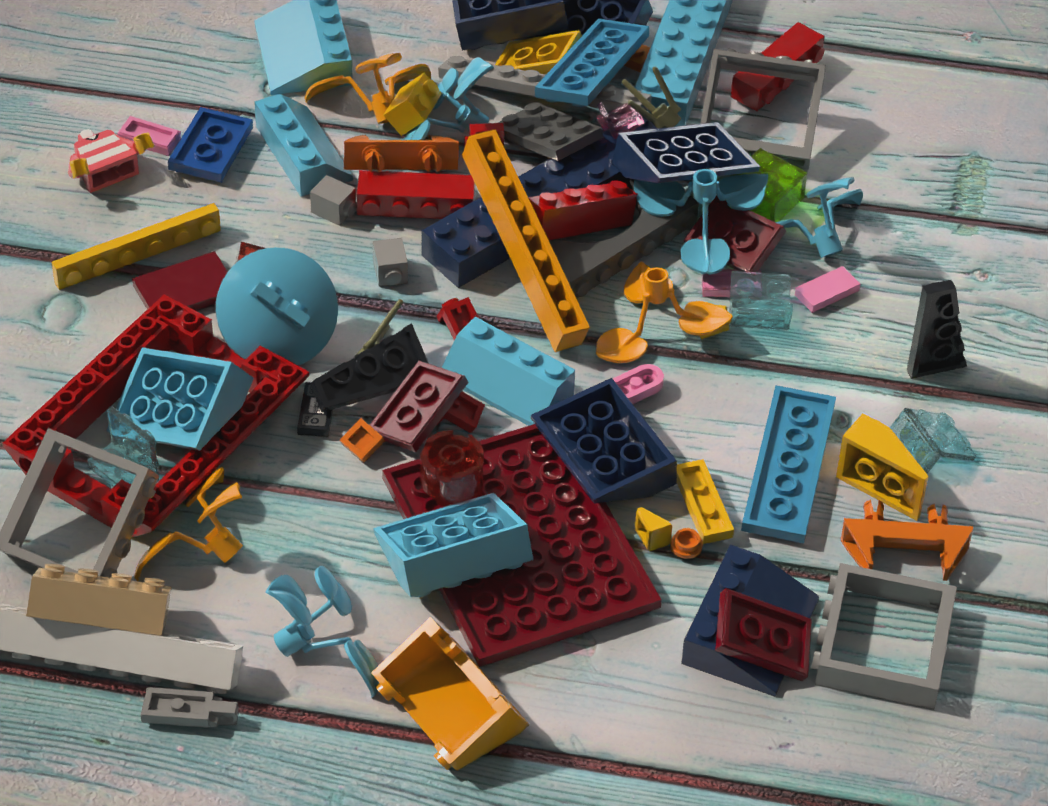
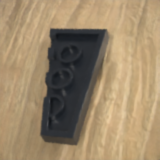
(937, 330)
(371, 372)

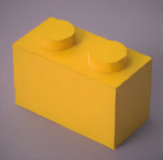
(412, 104)

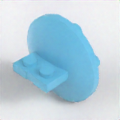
(278, 303)

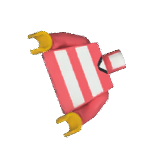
(106, 158)

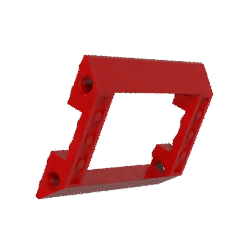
(101, 383)

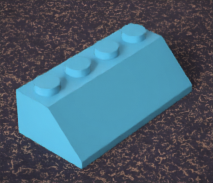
(298, 143)
(508, 371)

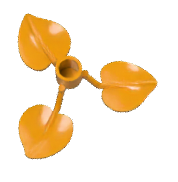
(382, 99)
(654, 286)
(219, 539)

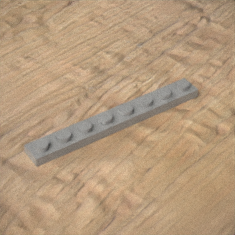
(524, 82)

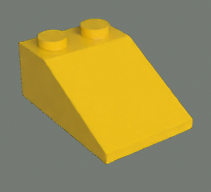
(538, 52)
(882, 466)

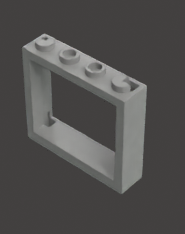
(779, 67)
(37, 483)
(874, 681)

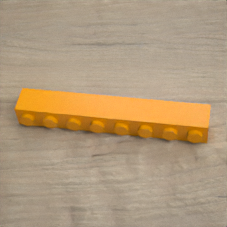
(525, 241)

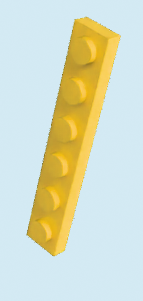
(136, 246)

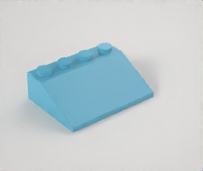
(303, 45)
(182, 396)
(454, 544)

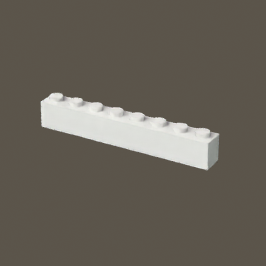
(121, 651)

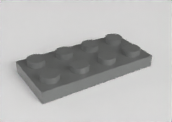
(549, 131)

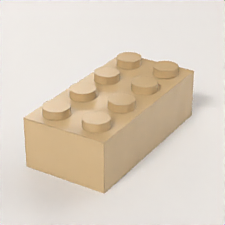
(99, 600)

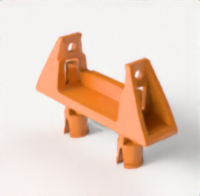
(431, 154)
(862, 535)

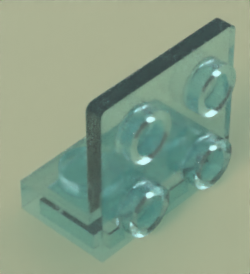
(760, 300)
(930, 437)
(129, 443)

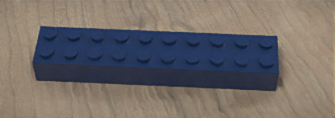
(468, 241)

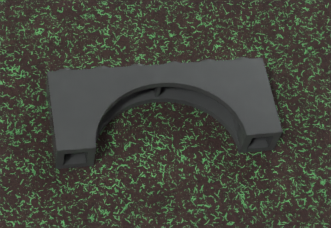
(596, 262)

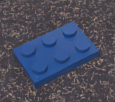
(210, 144)

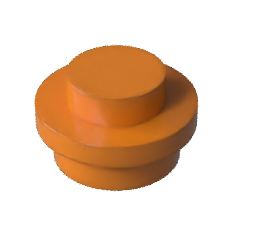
(686, 543)

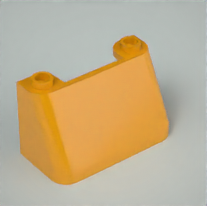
(448, 696)

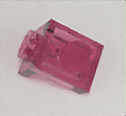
(619, 120)

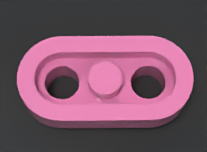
(634, 382)

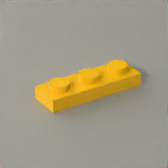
(703, 502)

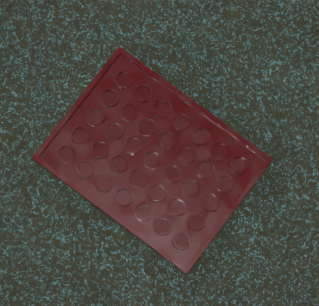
(580, 563)

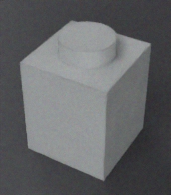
(333, 200)
(390, 262)

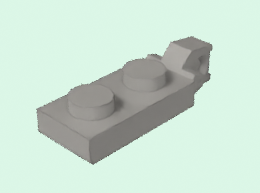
(187, 708)

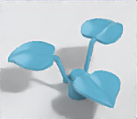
(466, 114)
(739, 191)
(826, 235)
(299, 632)

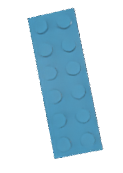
(591, 62)
(789, 464)

